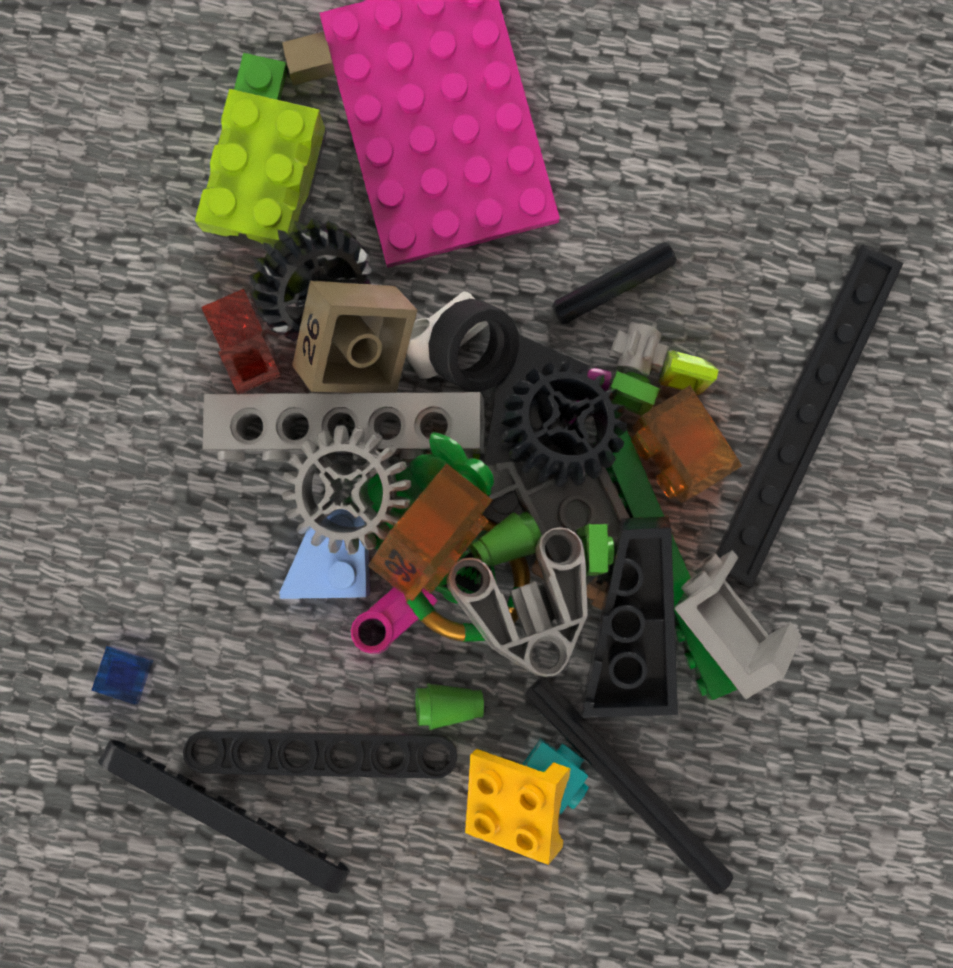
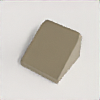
(308, 58)

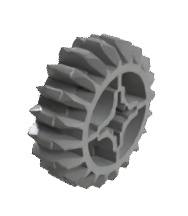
(316, 516)

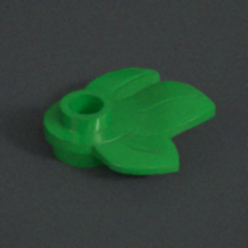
(448, 451)

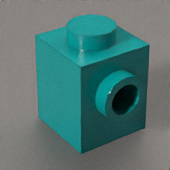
(544, 755)

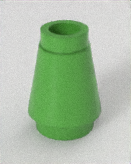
(508, 540)
(447, 705)

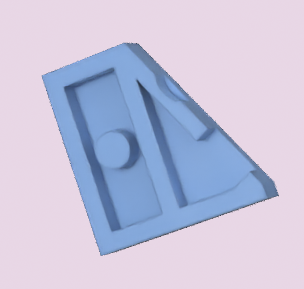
(327, 574)

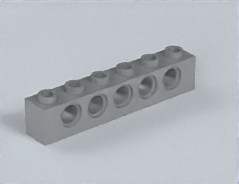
(229, 414)

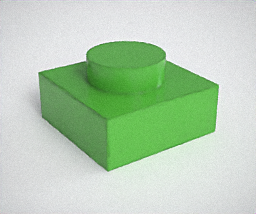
(261, 76)
(634, 392)
(597, 548)

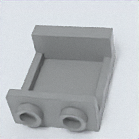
(731, 631)

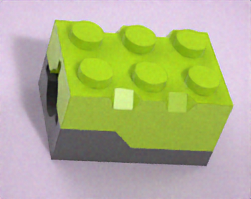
(260, 170)

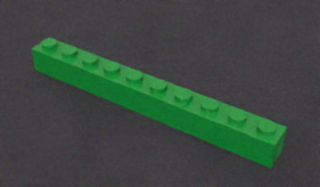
(641, 502)

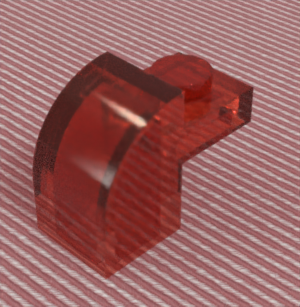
(242, 341)

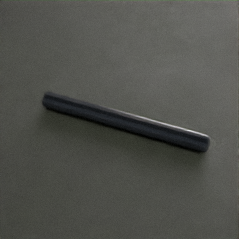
(629, 786)

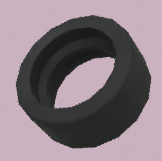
(450, 331)

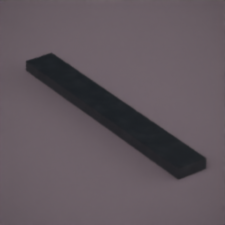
(808, 412)

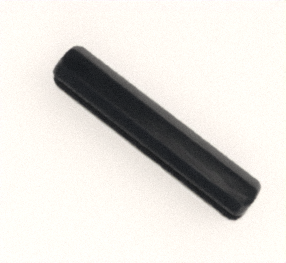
(614, 283)

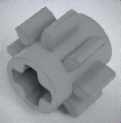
(639, 350)

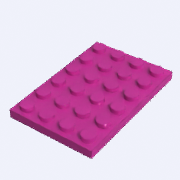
(438, 124)

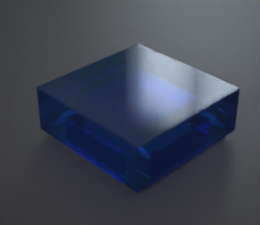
(122, 675)

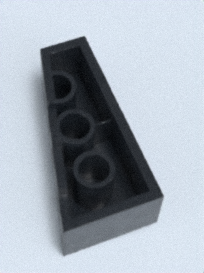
(635, 637)

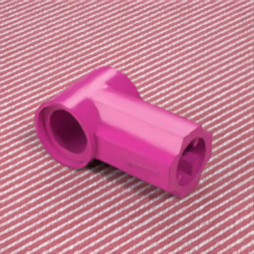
(393, 614)

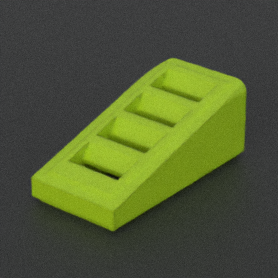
(687, 370)

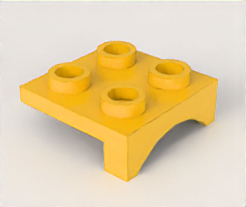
(515, 805)

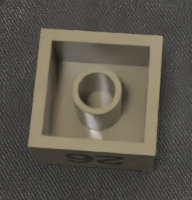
(353, 337)

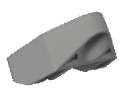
(566, 593)

